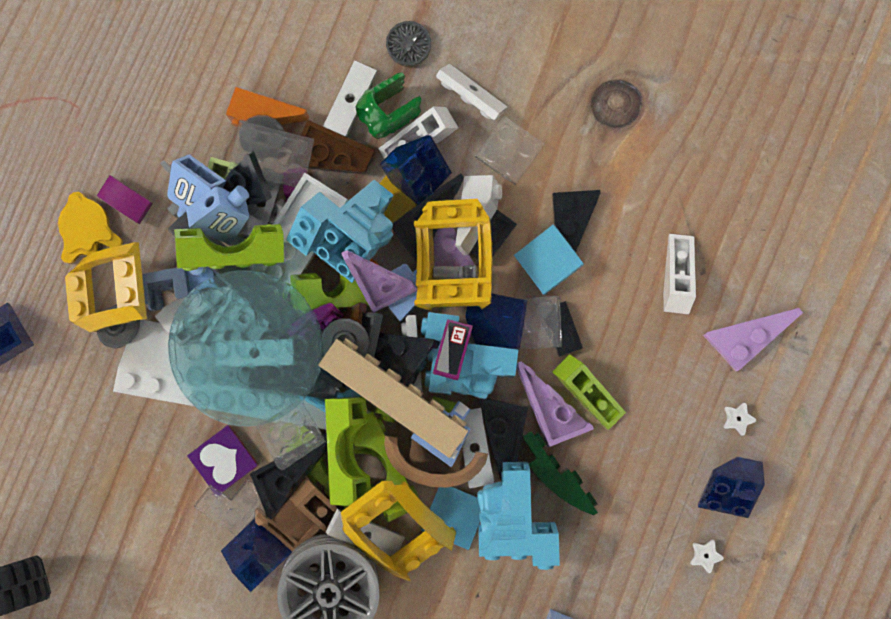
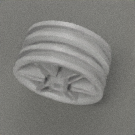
(326, 553)

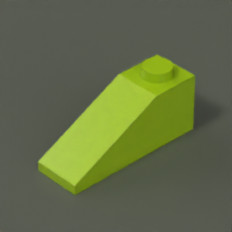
(588, 391)

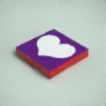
(223, 459)

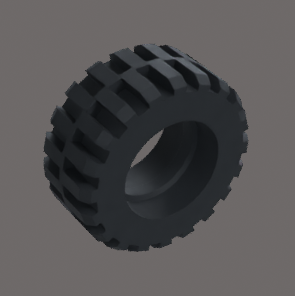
(23, 584)

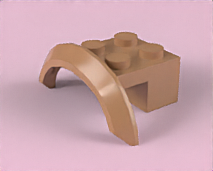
(430, 470)
(300, 516)

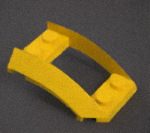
(127, 285)
(452, 291)
(409, 557)

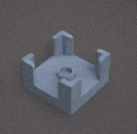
(161, 281)

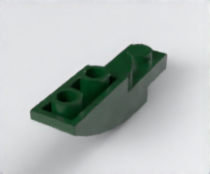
(563, 483)

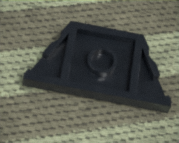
(404, 355)

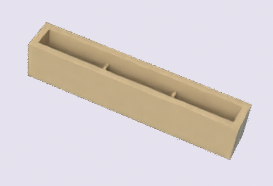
(393, 397)

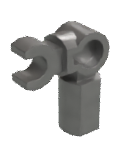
(455, 272)

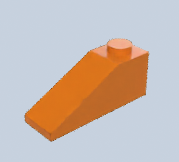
(249, 104)

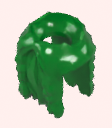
(376, 120)

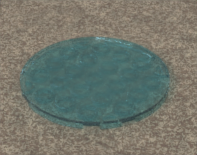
(245, 348)

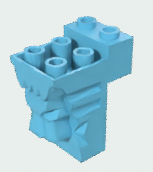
(353, 227)
(480, 365)
(507, 521)

